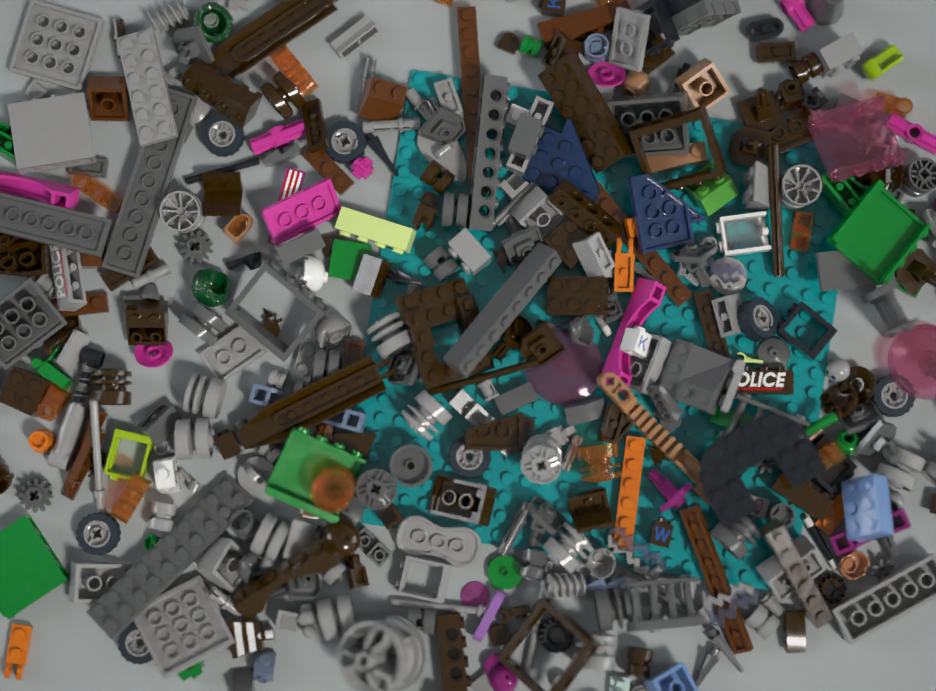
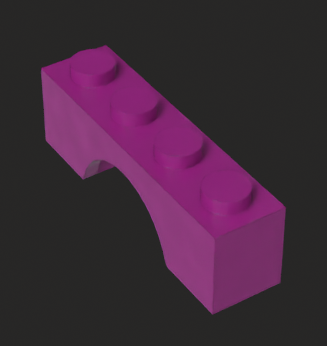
(842, 544)

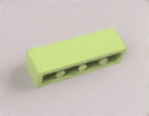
(376, 230)

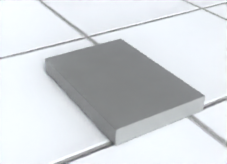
(629, 39)
(232, 353)

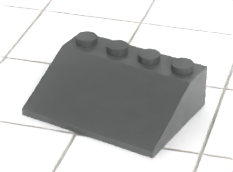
(644, 108)
(26, 321)

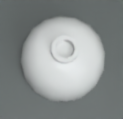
(311, 273)

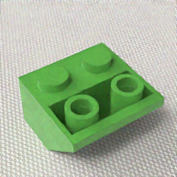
(712, 193)

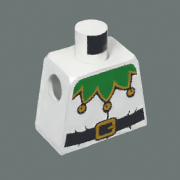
(167, 474)

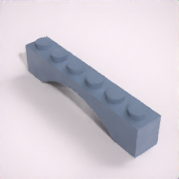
(347, 420)

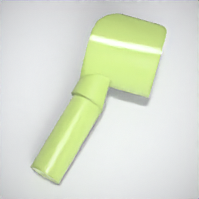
(750, 360)

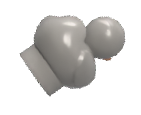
(307, 618)

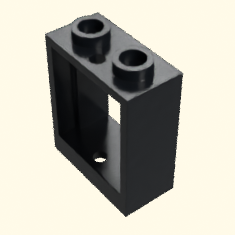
(666, 24)
(820, 343)
(846, 474)

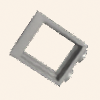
(400, 585)

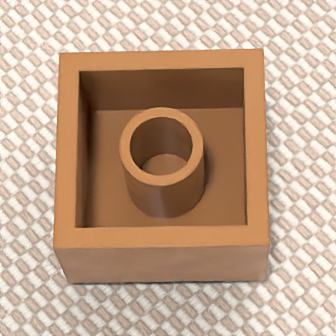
(703, 84)

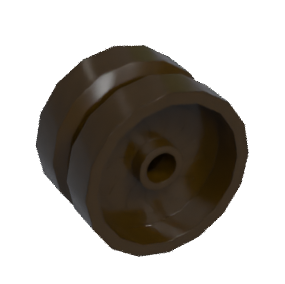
(285, 93)

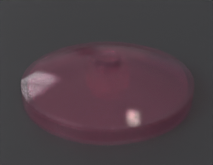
(914, 361)
(569, 375)

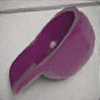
(497, 673)

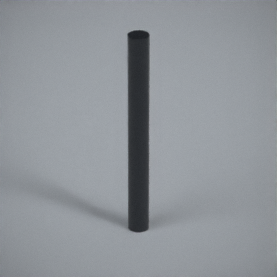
(230, 168)

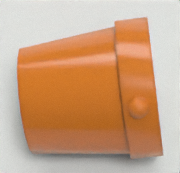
(42, 441)

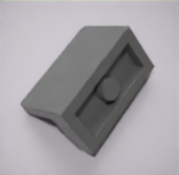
(159, 423)

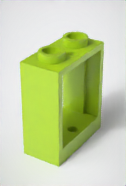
(118, 434)

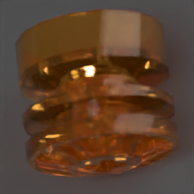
(599, 462)
(324, 493)

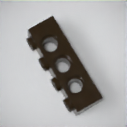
(585, 211)
(444, 622)

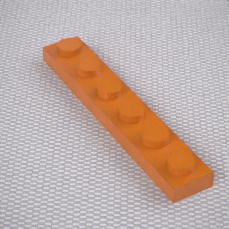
(629, 486)

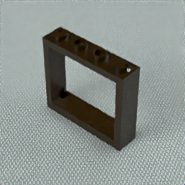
(673, 120)
(576, 665)

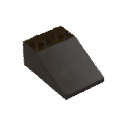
(462, 500)

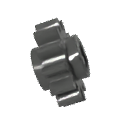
(196, 239)
(43, 494)

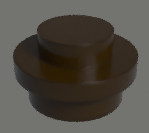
(430, 199)

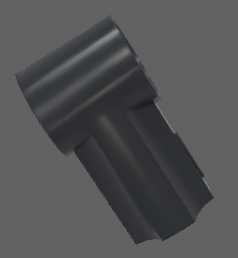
(815, 99)

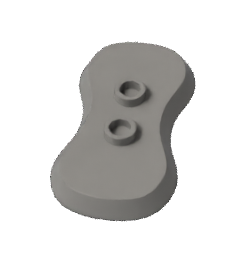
(454, 545)

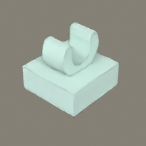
(619, 683)

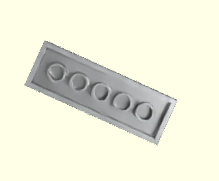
(886, 599)

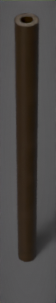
(484, 376)

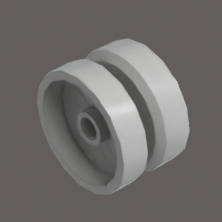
(270, 536)

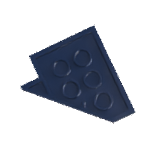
(561, 157)
(660, 215)

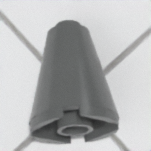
(825, 11)

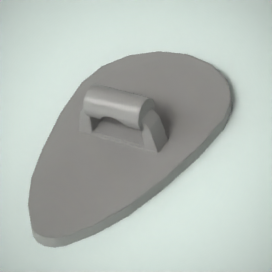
(448, 155)

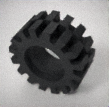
(552, 646)

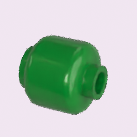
(847, 442)

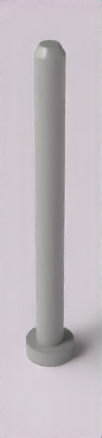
(438, 606)

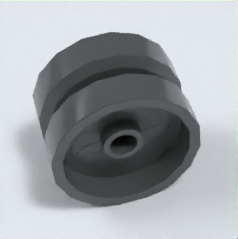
(203, 322)
(403, 457)

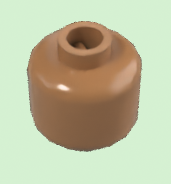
(635, 84)

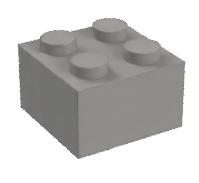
(840, 54)
(468, 252)

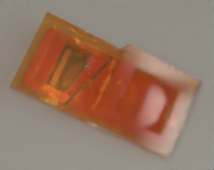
(801, 231)

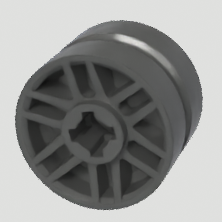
(920, 176)
(455, 209)
(325, 366)

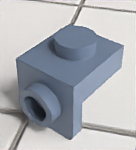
(264, 666)

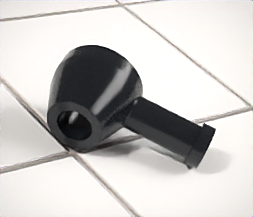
(252, 261)

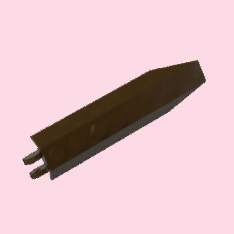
(269, 34)
(316, 403)

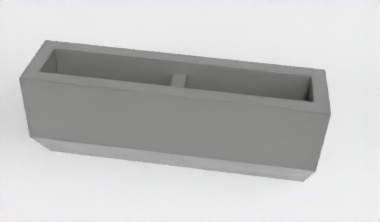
(355, 37)

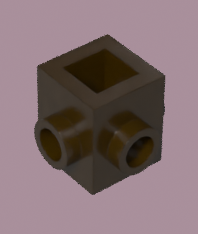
(790, 94)

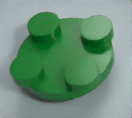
(504, 572)

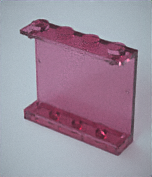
(855, 139)

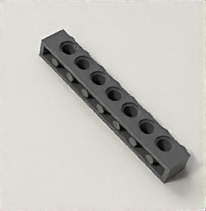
(482, 142)

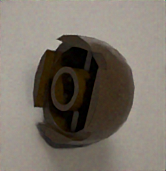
(343, 536)

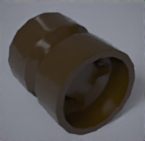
(808, 67)
(431, 174)
(638, 662)

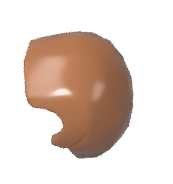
(853, 564)

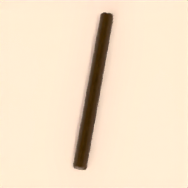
(775, 209)

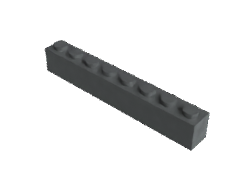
(502, 309)

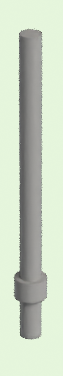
(99, 491)
(535, 630)

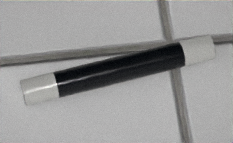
(821, 543)

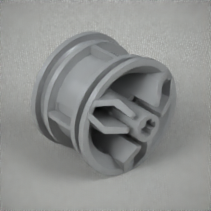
(391, 641)

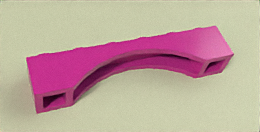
(39, 189)
(643, 301)

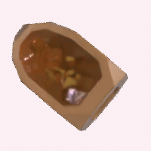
(238, 227)

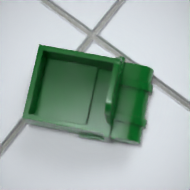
(51, 372)

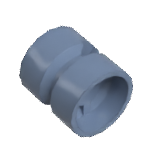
(595, 48)

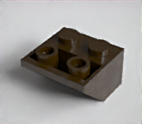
(147, 322)

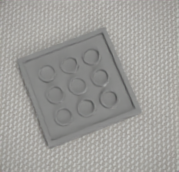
(183, 628)

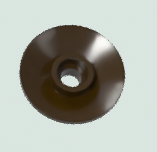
(862, 375)

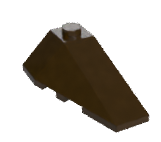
(25, 259)

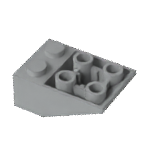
(757, 188)

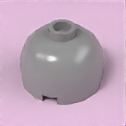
(332, 330)

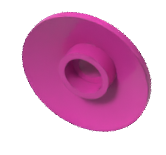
(607, 74)
(153, 355)

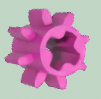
(362, 168)

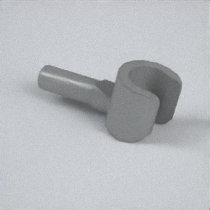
(193, 485)

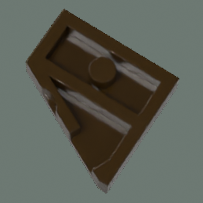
(62, 334)
(613, 425)
(360, 442)

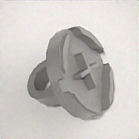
(254, 474)

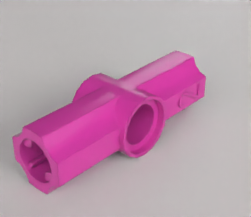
(798, 13)
(278, 137)
(924, 138)

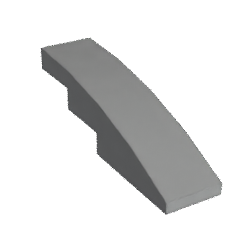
(471, 410)

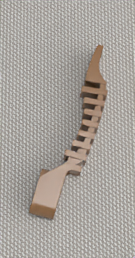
(634, 411)

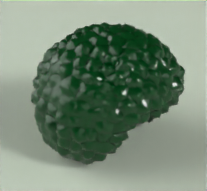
(214, 22)
(210, 287)

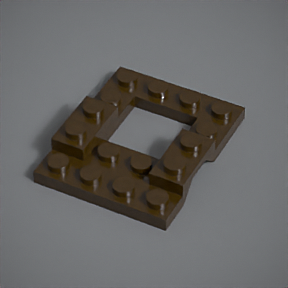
(433, 308)

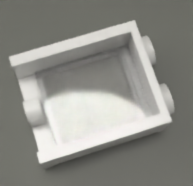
(743, 234)

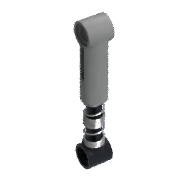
(62, 452)

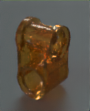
(54, 400)

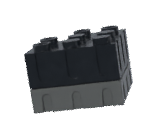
(698, 14)

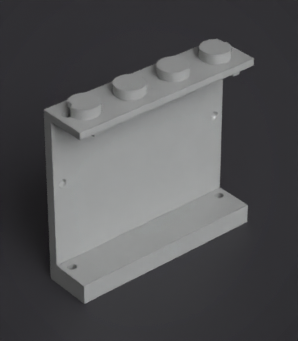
(51, 133)

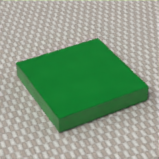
(346, 259)

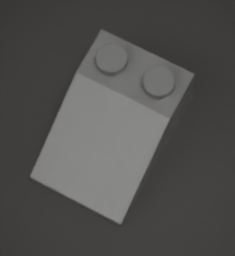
(93, 579)

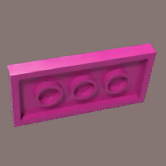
(301, 211)

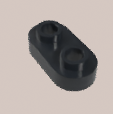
(763, 29)

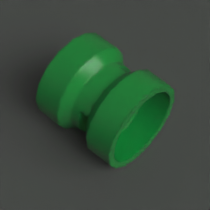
(531, 46)

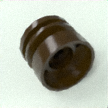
(111, 387)

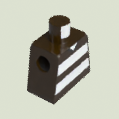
(248, 636)

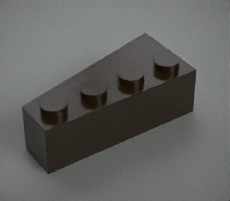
(222, 93)

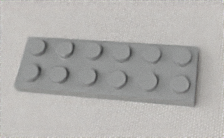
(147, 87)

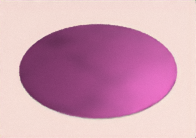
(474, 594)

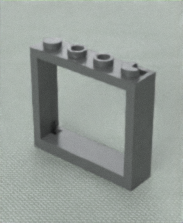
(256, 329)

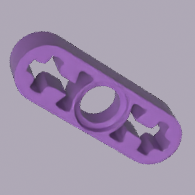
(489, 615)

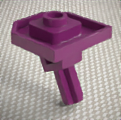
(669, 491)

